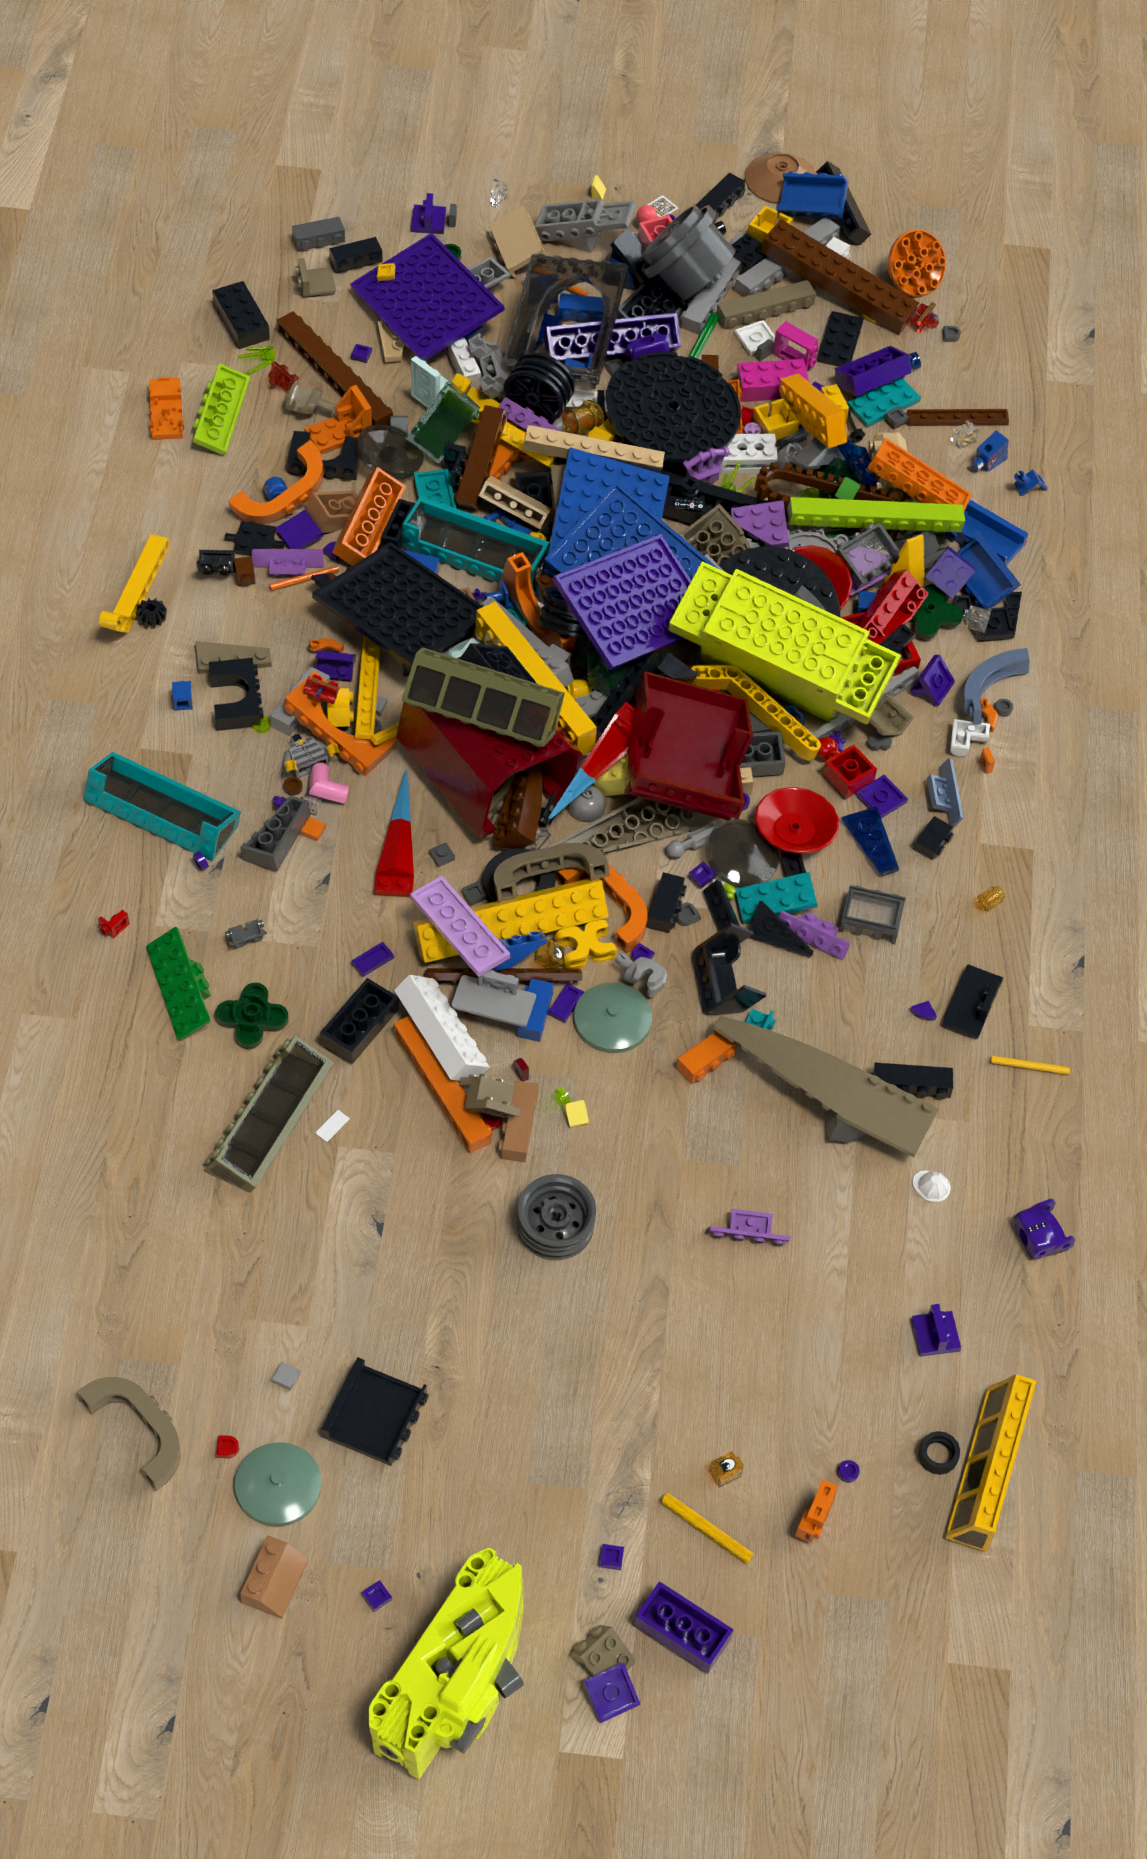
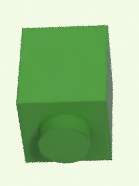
(847, 489)

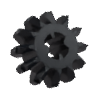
(151, 612)

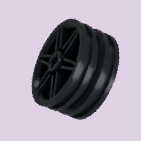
(540, 385)
(557, 614)

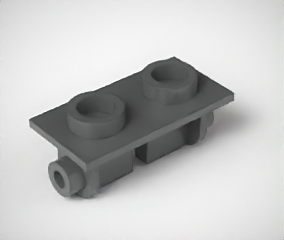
(252, 932)

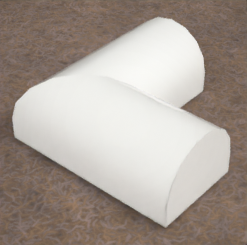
(963, 732)

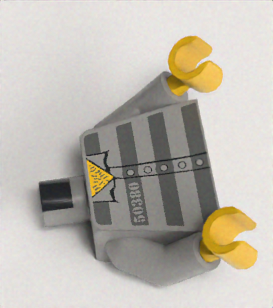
(305, 753)

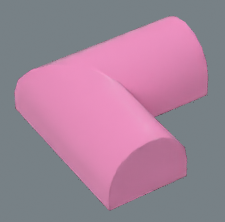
(323, 787)

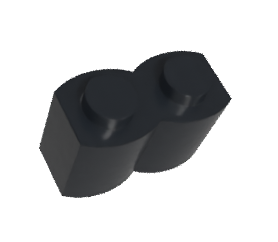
(934, 837)

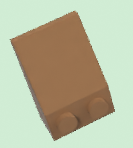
(331, 509)

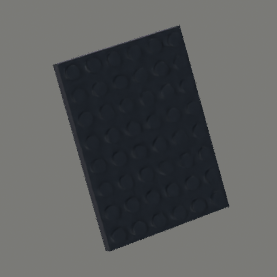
(399, 604)

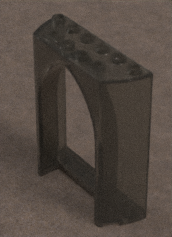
(543, 283)

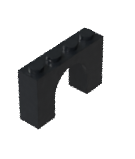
(342, 467)
(241, 674)

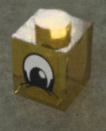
(550, 955)
(726, 1469)

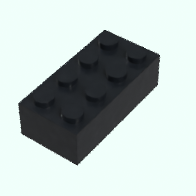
(241, 315)
(359, 1020)

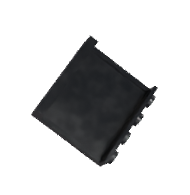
(374, 1413)

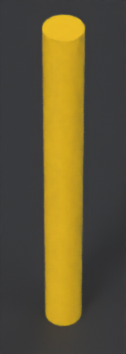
(1030, 1065)

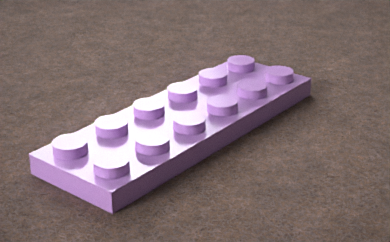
(460, 926)

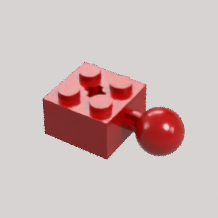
(845, 770)

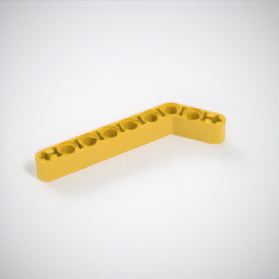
(137, 585)
(760, 704)

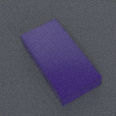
(372, 959)
(565, 1003)

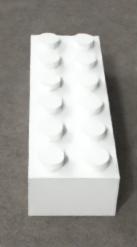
(441, 1027)

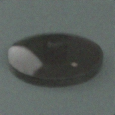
(389, 450)
(741, 853)

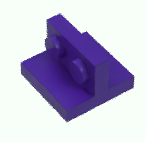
(428, 217)
(336, 664)
(934, 681)
(936, 1332)

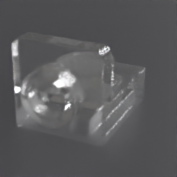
(498, 193)
(314, 802)
(541, 837)

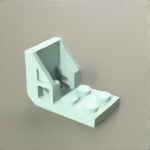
(425, 381)

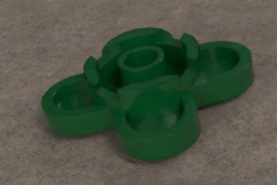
(935, 613)
(252, 1015)

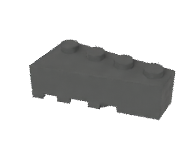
(277, 836)

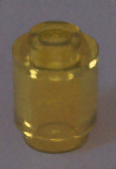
(990, 898)

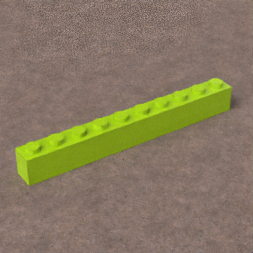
(864, 513)

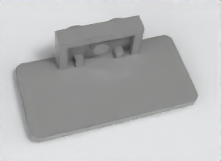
(495, 998)

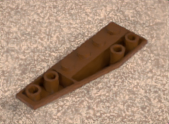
(521, 810)

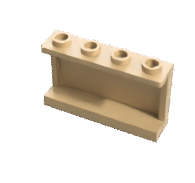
(516, 239)

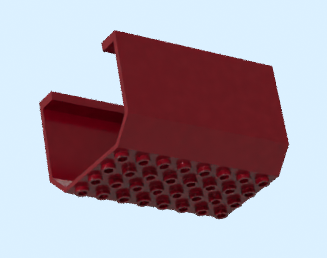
(474, 762)

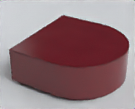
(521, 1069)

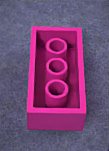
(762, 379)

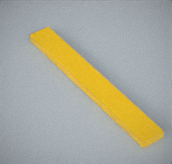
(367, 689)

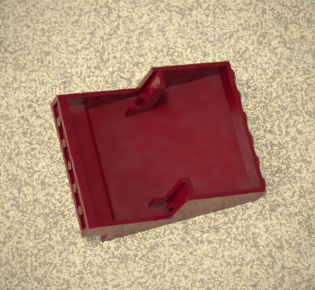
(688, 747)

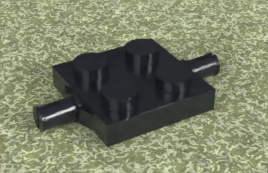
(254, 536)

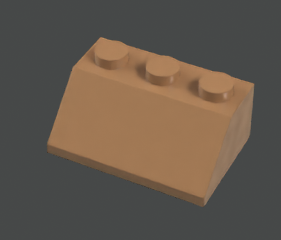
(273, 1577)

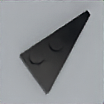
(773, 929)

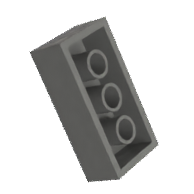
(765, 754)

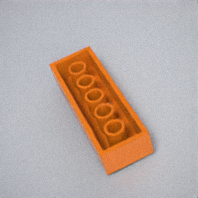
(368, 517)

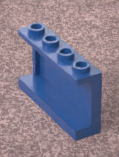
(813, 195)
(999, 533)
(992, 578)

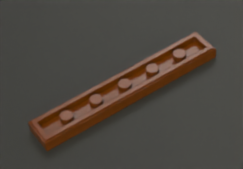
(957, 417)

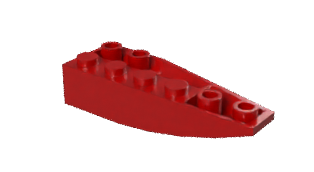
(893, 606)

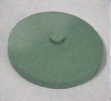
(613, 1017)
(278, 1484)

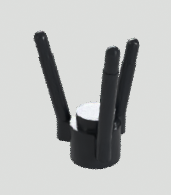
(545, 812)

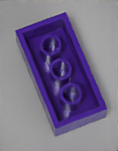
(873, 370)
(683, 1627)

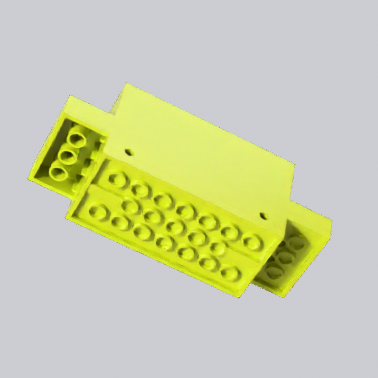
(784, 644)

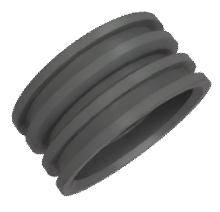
(566, 1191)

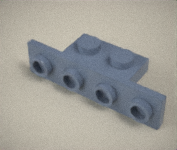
(945, 792)

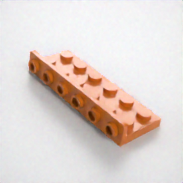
(916, 477)

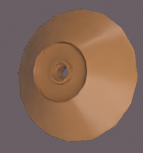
(766, 172)

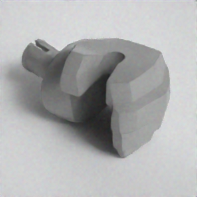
(639, 968)

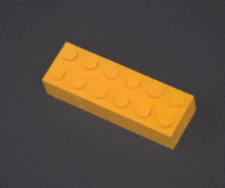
(814, 410)

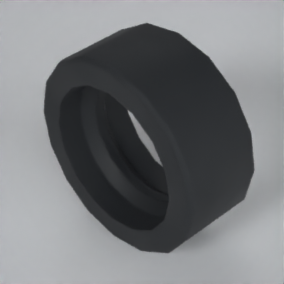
(932, 1466)

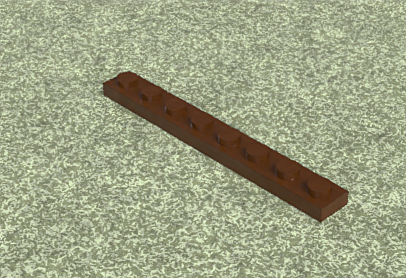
(551, 975)

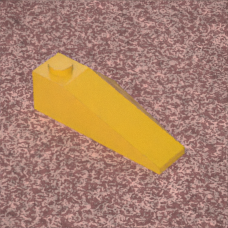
(911, 558)

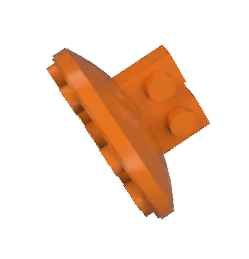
(916, 263)

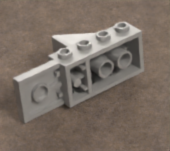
(582, 221)

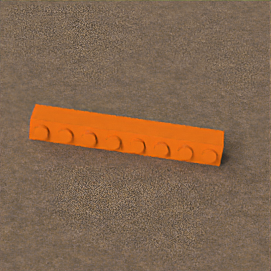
(447, 1092)

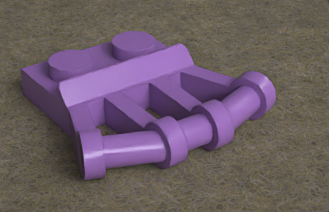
(710, 472)

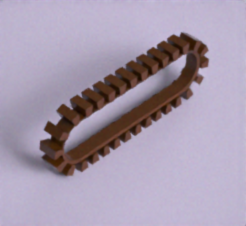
(766, 475)

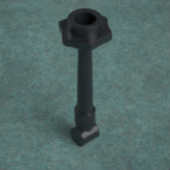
(857, 434)

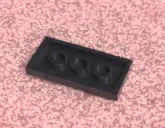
(840, 339)

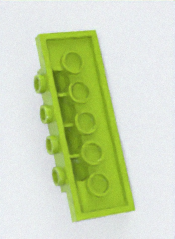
(220, 409)

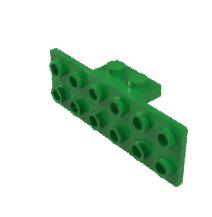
(180, 983)

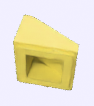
(597, 188)
(576, 1113)

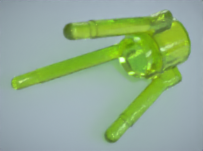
(266, 353)
(730, 485)

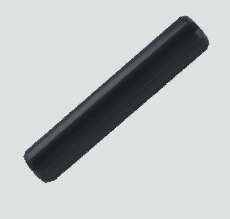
(793, 438)

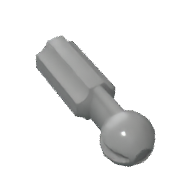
(694, 840)

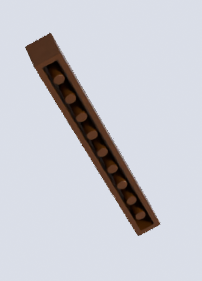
(328, 364)

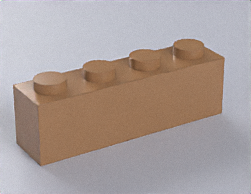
(518, 1129)

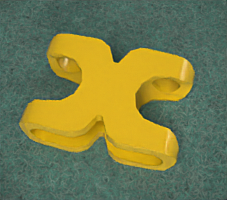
(586, 944)

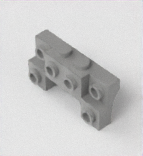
(492, 367)

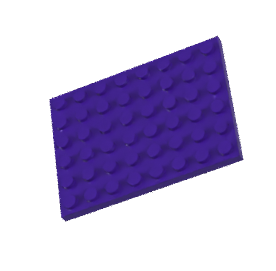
(430, 299)
(627, 599)

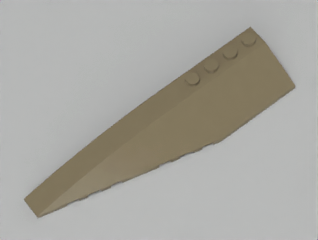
(847, 1090)

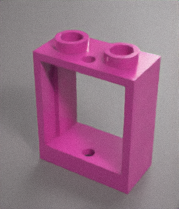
(785, 352)

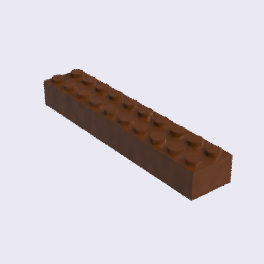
(839, 276)

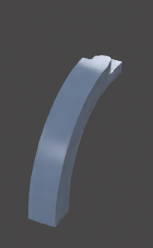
(987, 673)

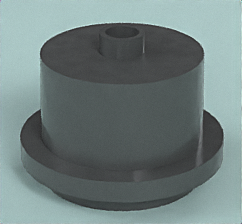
(688, 252)

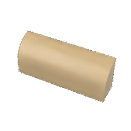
(515, 502)

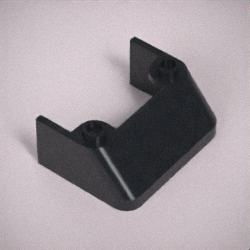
(715, 972)

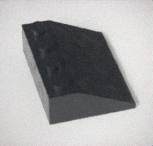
(651, 299)
(496, 658)

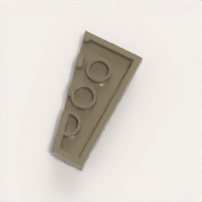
(212, 652)

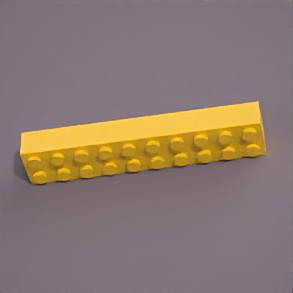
(497, 629)
(530, 912)

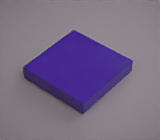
(299, 531)
(883, 795)
(611, 1692)

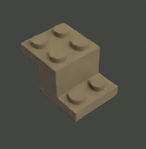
(490, 1096)

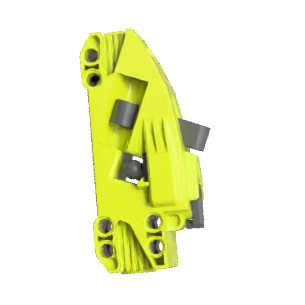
(455, 1669)

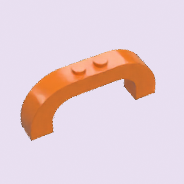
(289, 499)
(624, 895)

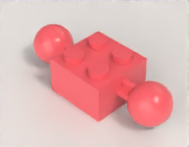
(649, 224)

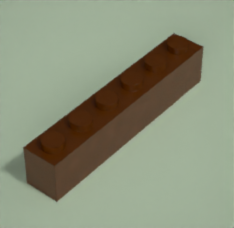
(481, 457)

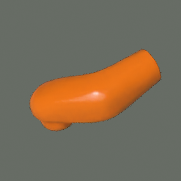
(325, 644)
(989, 713)

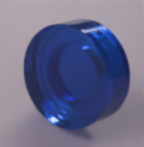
(915, 360)

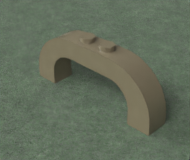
(547, 860)
(121, 1390)

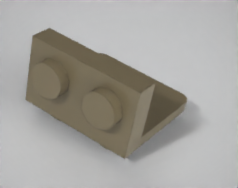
(314, 281)
(890, 717)
(602, 1650)

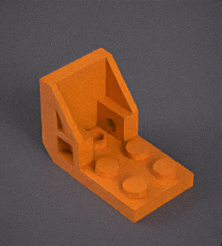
(350, 418)

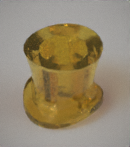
(582, 417)

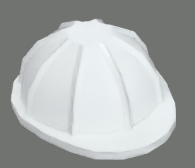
(931, 1186)

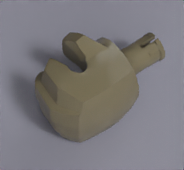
(306, 401)

